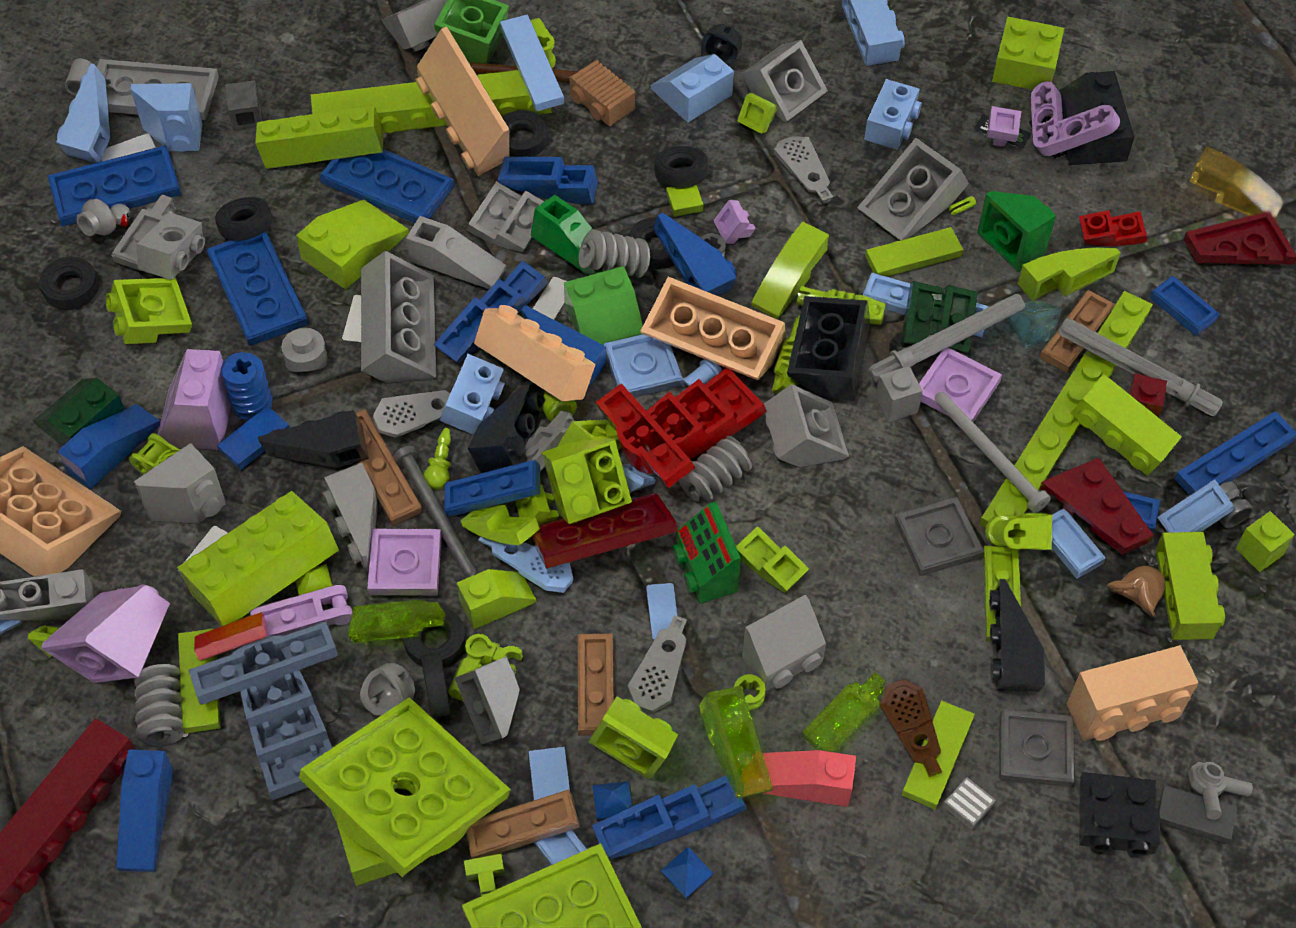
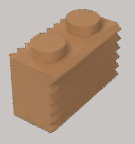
(602, 93)

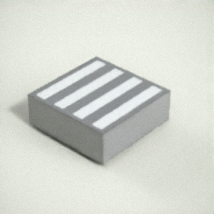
(969, 803)

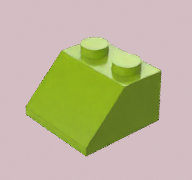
(634, 737)

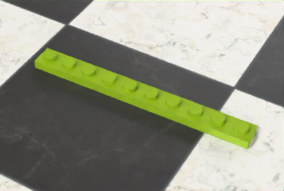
(1059, 424)

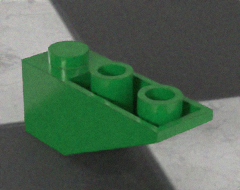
(561, 230)

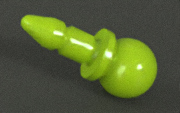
(437, 472)

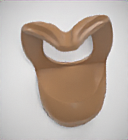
(1143, 586)

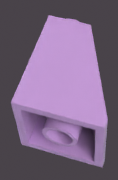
(196, 402)
(110, 634)

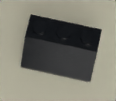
(1087, 93)
(830, 346)

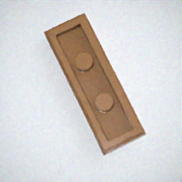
(1089, 312)
(594, 680)
(522, 825)

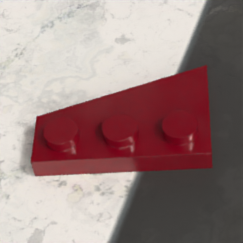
(1241, 241)
(1100, 502)

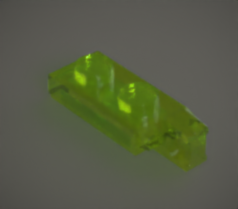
(393, 620)
(844, 714)

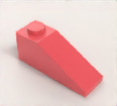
(812, 775)

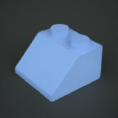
(696, 86)
(169, 114)

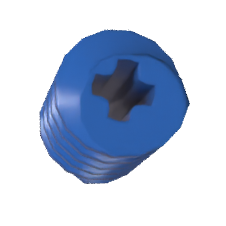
(246, 384)

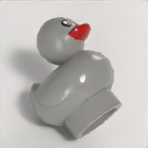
(100, 219)

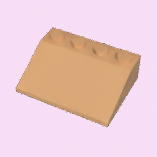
(463, 104)
(47, 514)

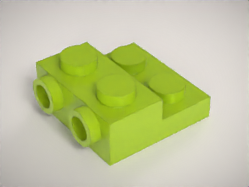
(147, 309)

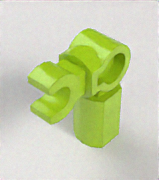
(481, 651)

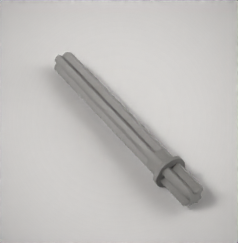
(948, 336)
(1133, 363)

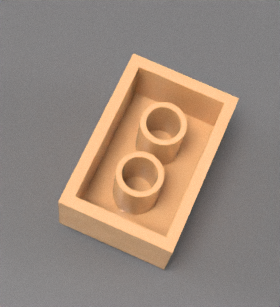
(1132, 693)

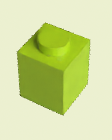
(1265, 541)

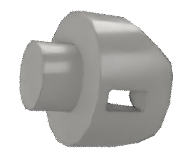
(304, 350)
(388, 685)

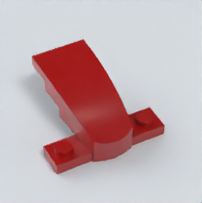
(681, 425)

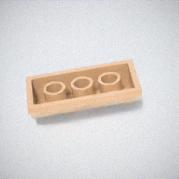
(715, 329)

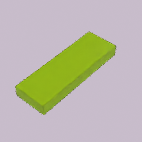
(914, 252)
(997, 565)
(195, 716)
(951, 730)

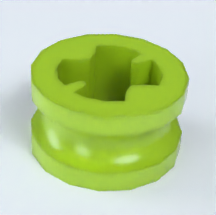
(749, 682)

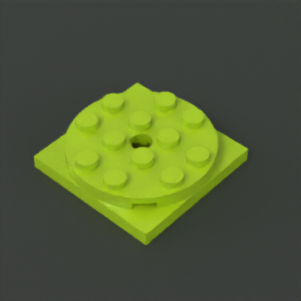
(409, 753)
(565, 895)

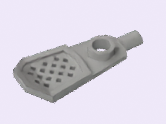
(802, 160)
(420, 407)
(662, 662)

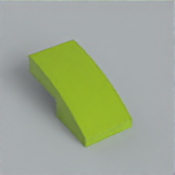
(498, 526)
(769, 561)

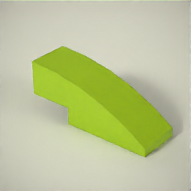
(790, 270)
(1067, 270)

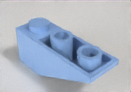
(87, 124)

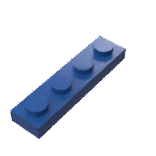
(1238, 454)

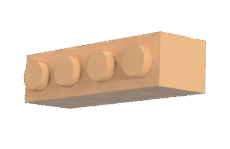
(534, 353)

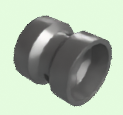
(1243, 507)

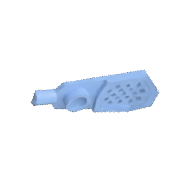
(530, 565)

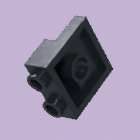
(1118, 814)

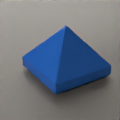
(611, 799)
(686, 872)

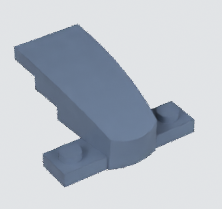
(275, 700)

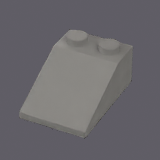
(913, 191)

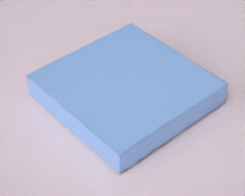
(643, 365)

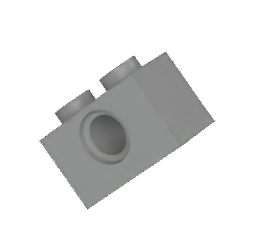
(170, 246)

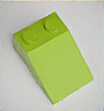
(348, 240)

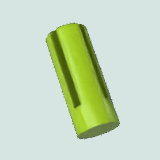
(970, 202)

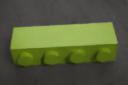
(319, 137)

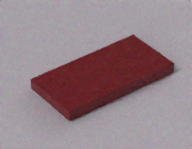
(619, 527)

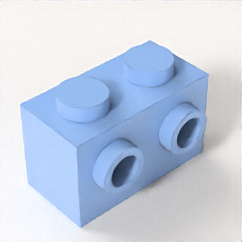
(893, 114)
(472, 394)

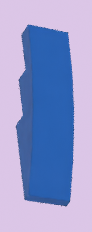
(515, 292)
(667, 818)

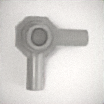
(1209, 781)

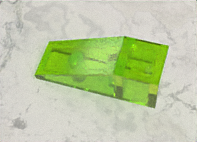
(735, 741)

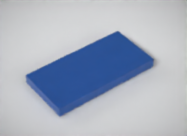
(125, 180)
(389, 183)
(257, 288)

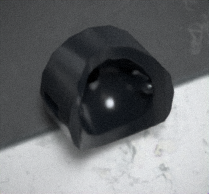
(722, 42)

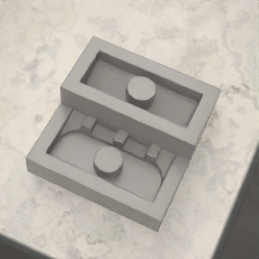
(505, 218)

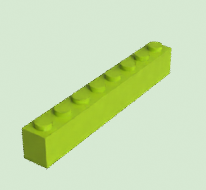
(406, 108)

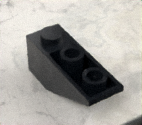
(505, 432)
(324, 442)
(1019, 652)

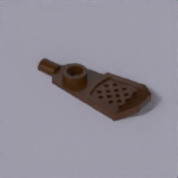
(918, 726)

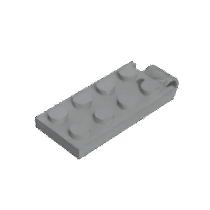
(121, 74)

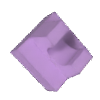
(1003, 125)
(733, 222)

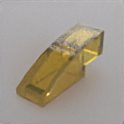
(1235, 184)

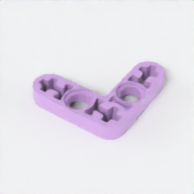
(1061, 128)

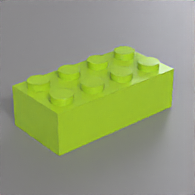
(258, 558)

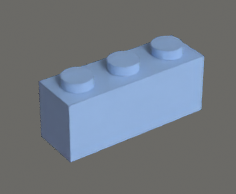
(874, 30)

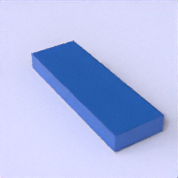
(492, 488)

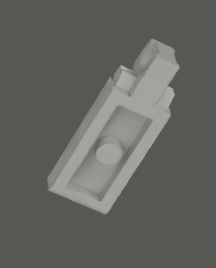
(126, 250)
(546, 438)

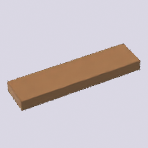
(389, 483)

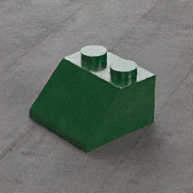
(78, 408)

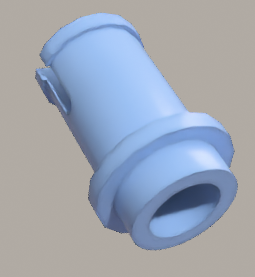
(705, 372)

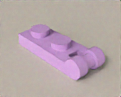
(306, 611)

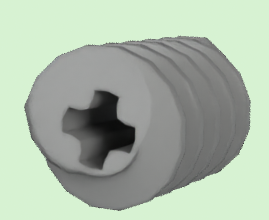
(614, 251)
(715, 468)
(157, 705)

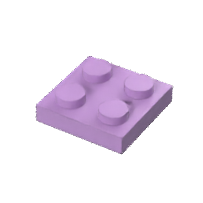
(962, 380)
(404, 562)

